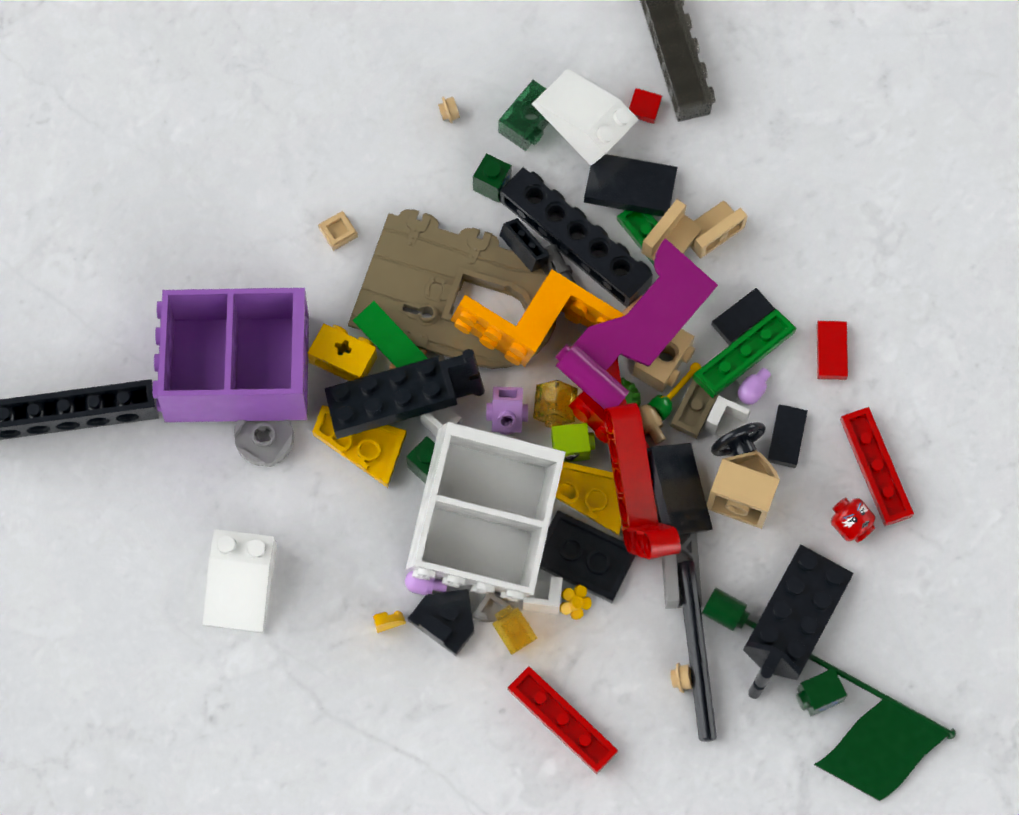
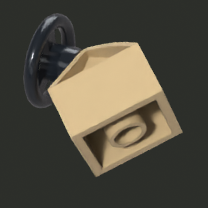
(745, 480)

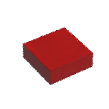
(645, 105)

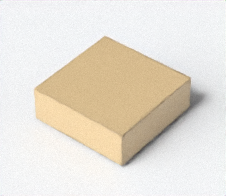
(338, 230)

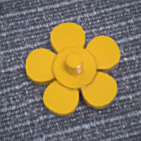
(575, 602)

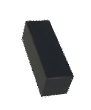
(524, 245)

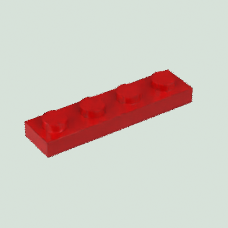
(876, 466)
(562, 720)

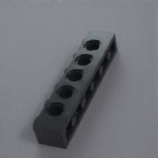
(579, 251)
(77, 409)

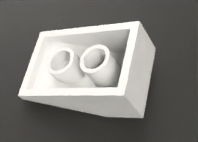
(585, 115)
(239, 580)

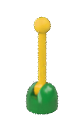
(663, 403)

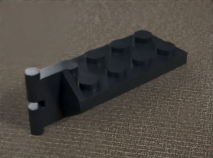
(402, 393)
(795, 617)

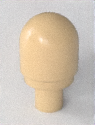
(652, 423)

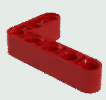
(634, 487)

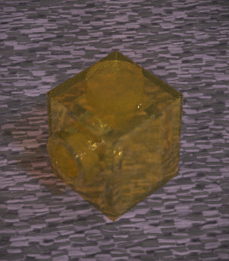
(552, 403)
(513, 629)

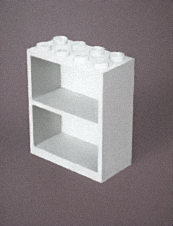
(485, 512)

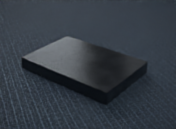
(631, 185)
(678, 488)
(585, 556)

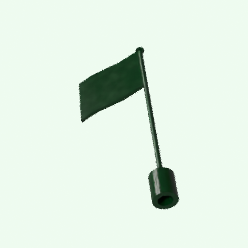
(880, 745)

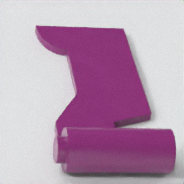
(641, 332)

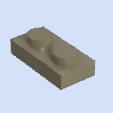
(693, 411)

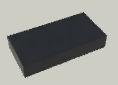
(742, 316)
(787, 436)

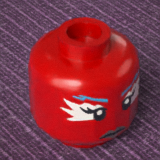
(853, 519)

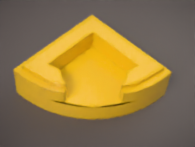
(385, 622)

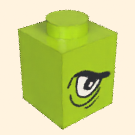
(574, 441)

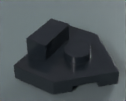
(445, 619)

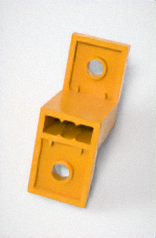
(523, 340)

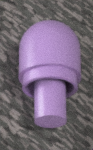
(753, 387)
(422, 586)

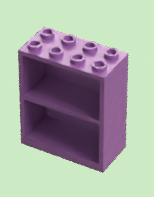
(232, 355)

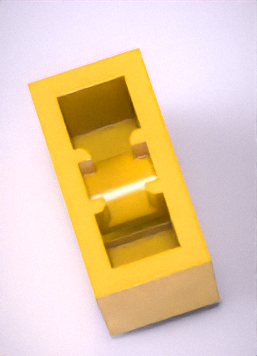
(349, 366)

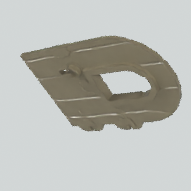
(424, 271)

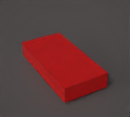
(832, 350)

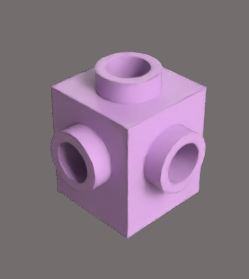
(507, 410)

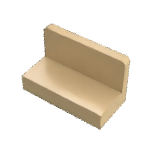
(674, 227)
(717, 227)

